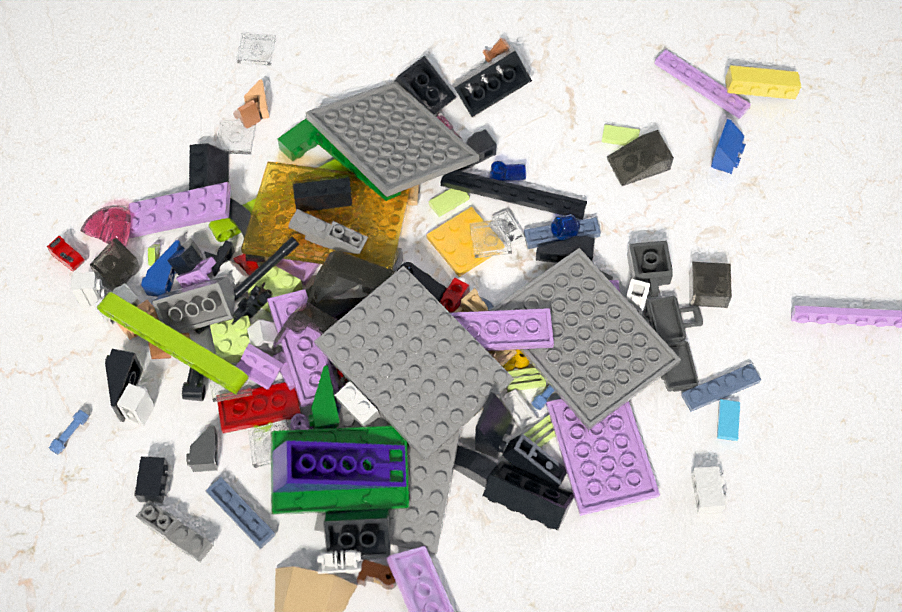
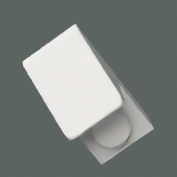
(637, 294)

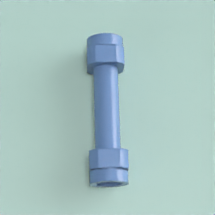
(540, 400)
(58, 445)

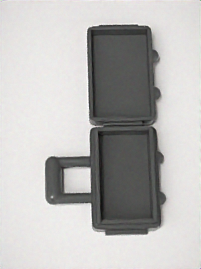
(666, 320)

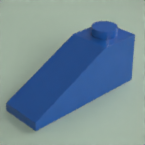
(161, 274)

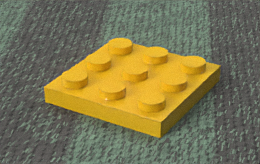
(455, 242)

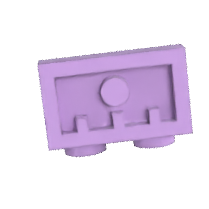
(198, 274)
(259, 366)

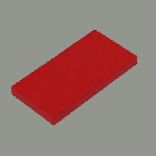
(259, 408)

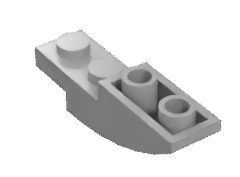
(327, 235)
(174, 531)

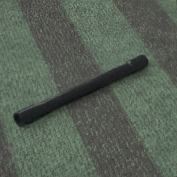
(284, 250)

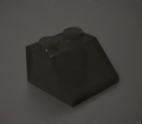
(115, 265)

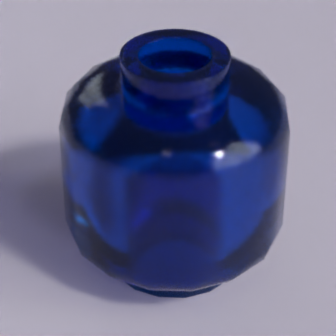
(565, 226)

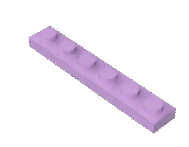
(702, 84)
(845, 316)

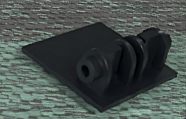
(251, 305)

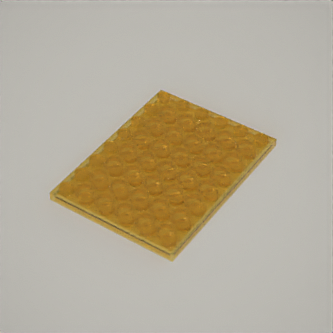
(368, 215)

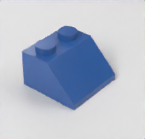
(729, 148)

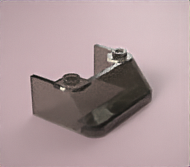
(349, 268)
(307, 316)

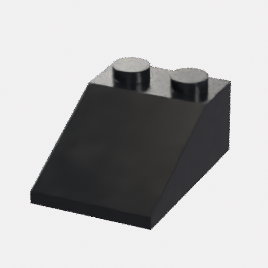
(426, 85)
(121, 369)
(493, 427)

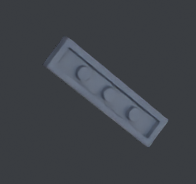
(543, 236)
(721, 387)
(240, 513)

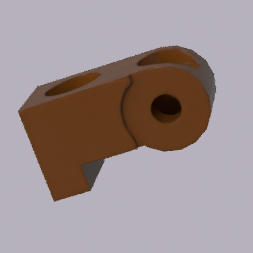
(377, 574)

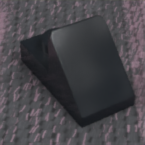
(223, 255)

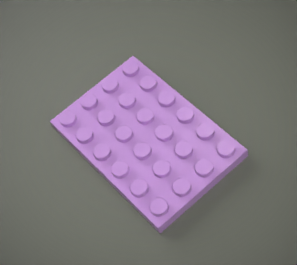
(603, 463)

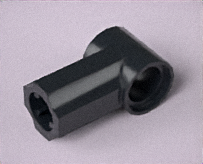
(195, 386)

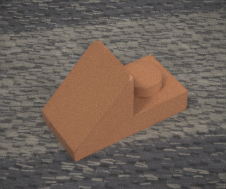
(248, 114)

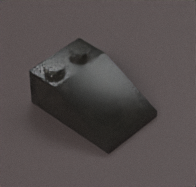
(641, 158)

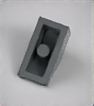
(204, 451)

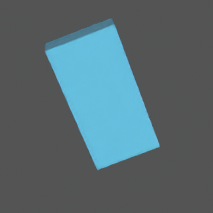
(728, 420)

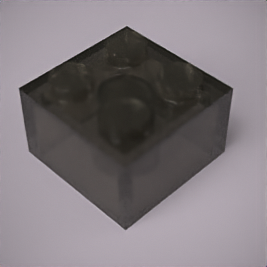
(710, 284)

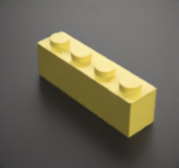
(762, 82)

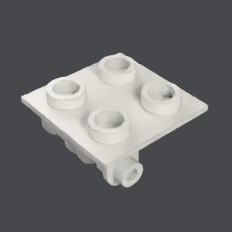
(350, 565)

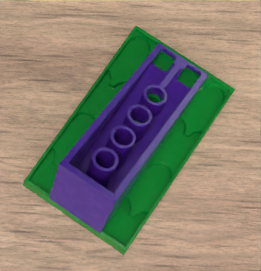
(338, 470)

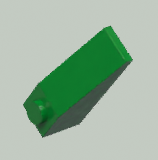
(324, 409)

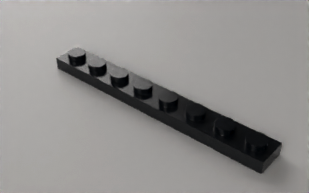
(514, 193)

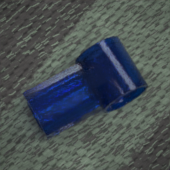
(507, 172)

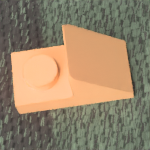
(257, 94)

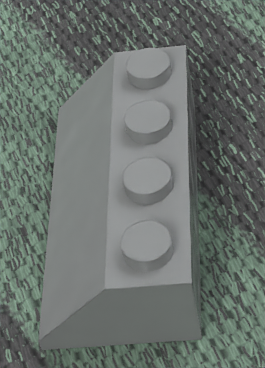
(196, 305)

